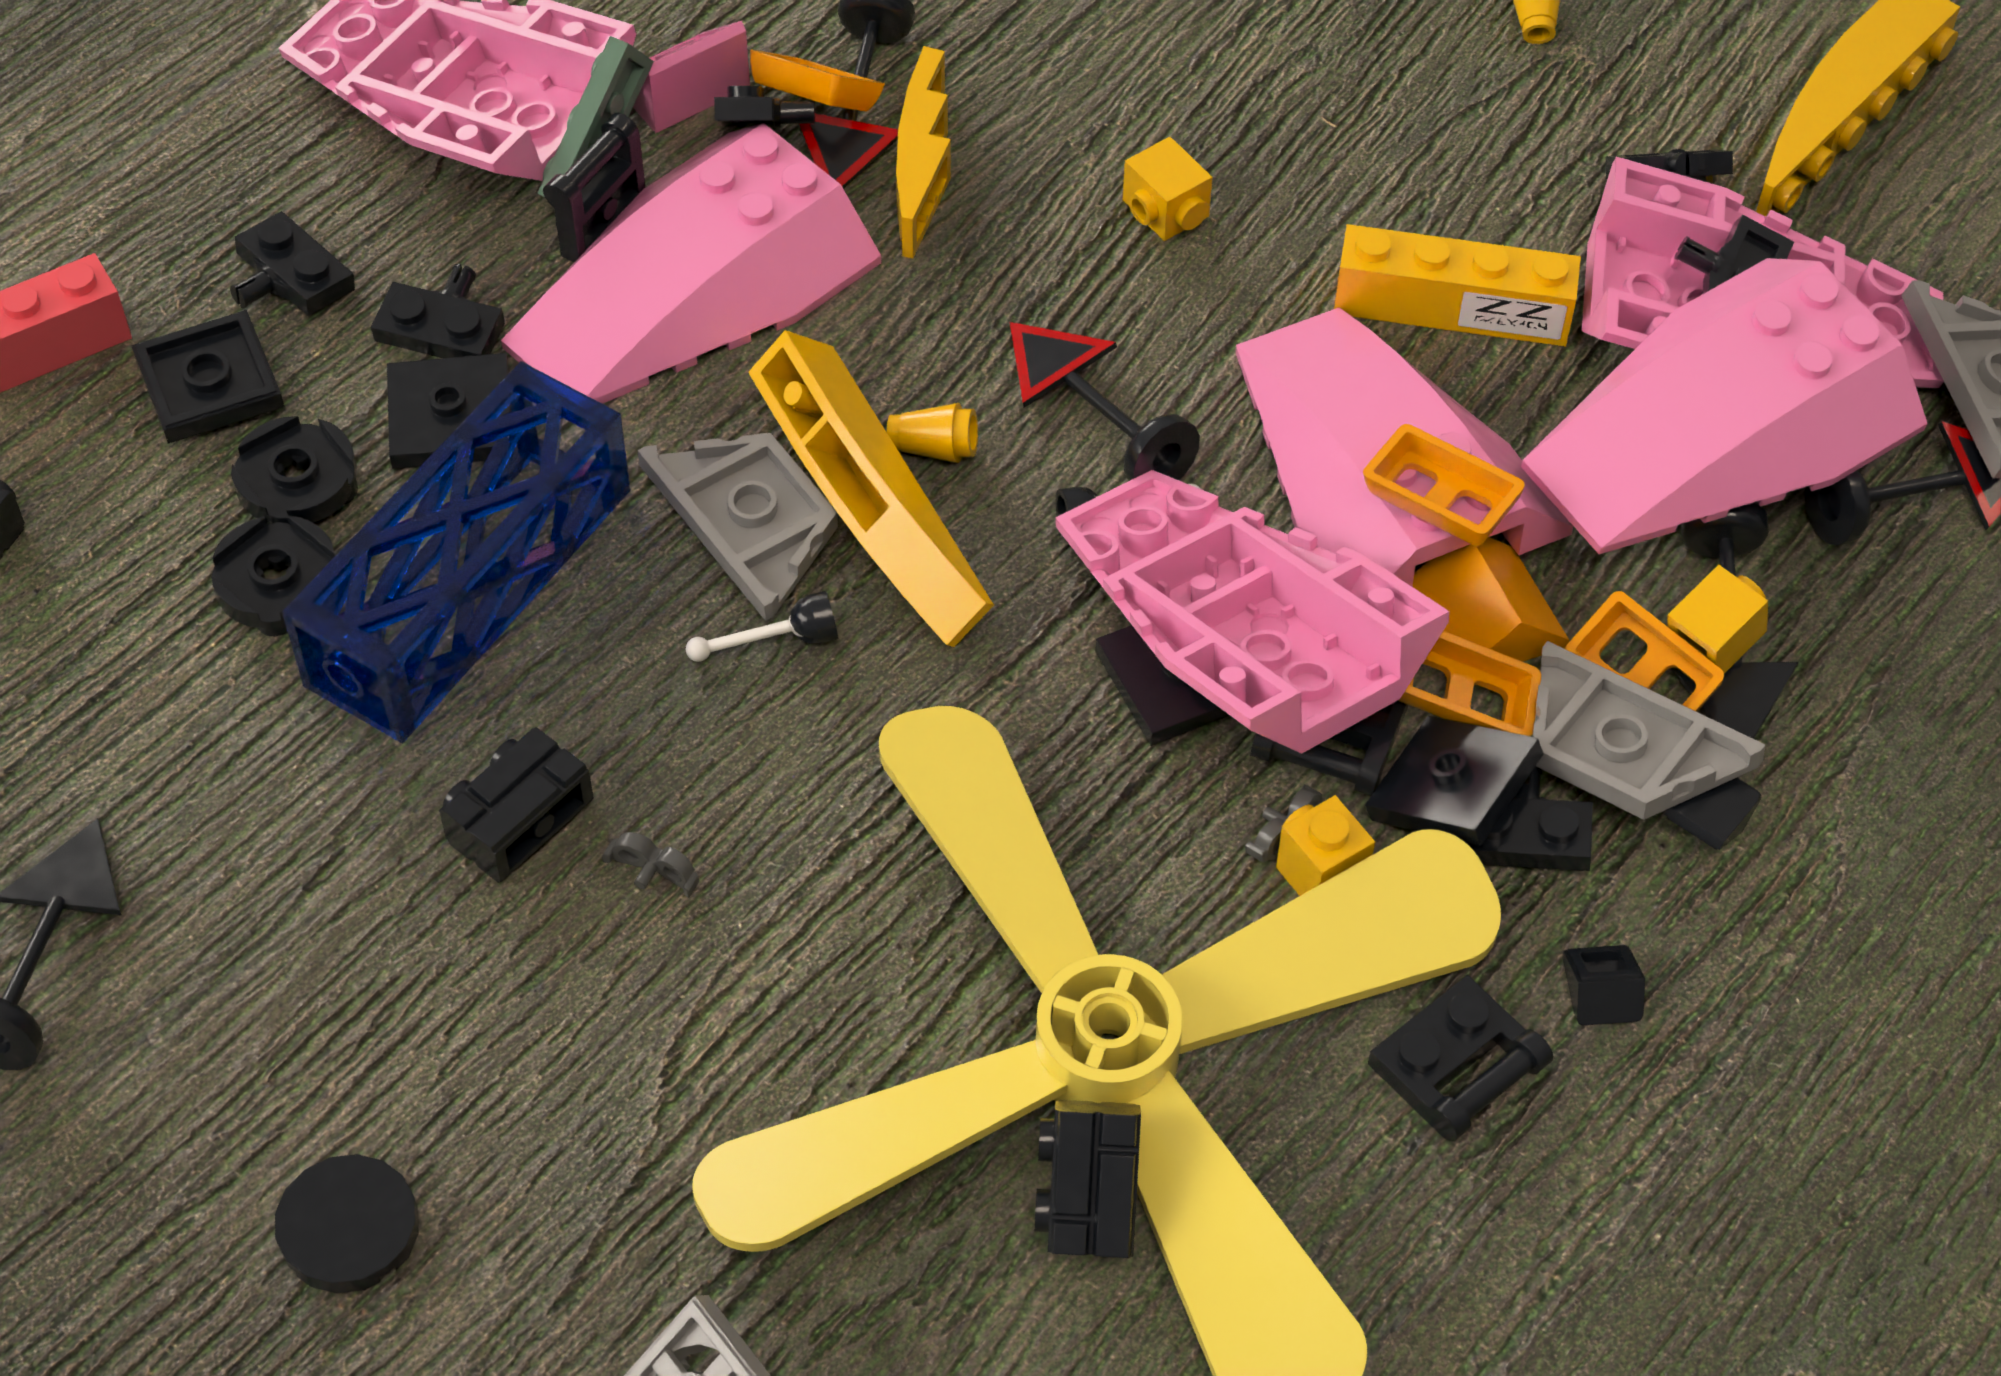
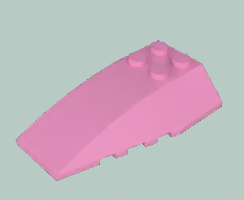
(460, 75)
(698, 264)
(1638, 283)
(1731, 406)
(1327, 408)
(1255, 615)

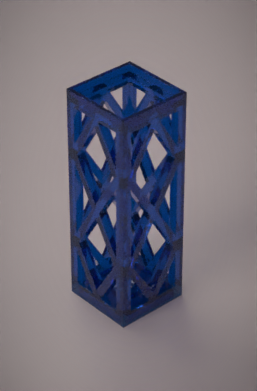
(346, 652)

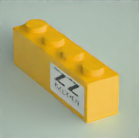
(1457, 285)

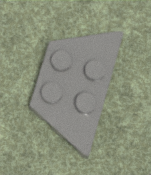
(1967, 353)
(748, 511)
(1629, 739)

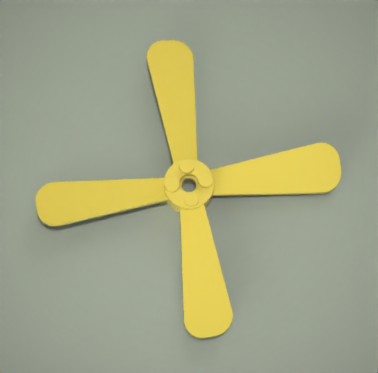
(1236, 1265)

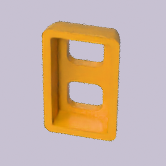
(814, 81)
(1455, 476)
(1663, 652)
(1471, 665)

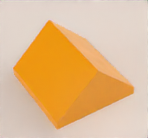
(1491, 599)

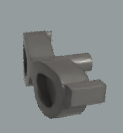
(1268, 838)
(641, 852)

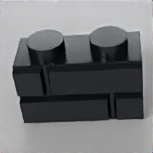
(515, 803)
(1092, 1178)

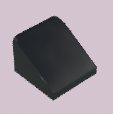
(1717, 813)
(1604, 984)

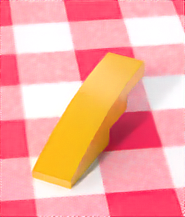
(922, 150)

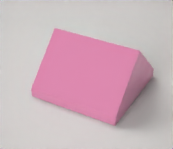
(693, 74)

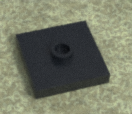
(207, 376)
(433, 400)
(1154, 695)
(1454, 779)

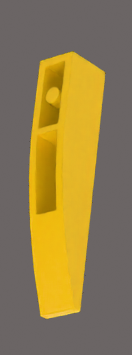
(1854, 85)
(869, 482)

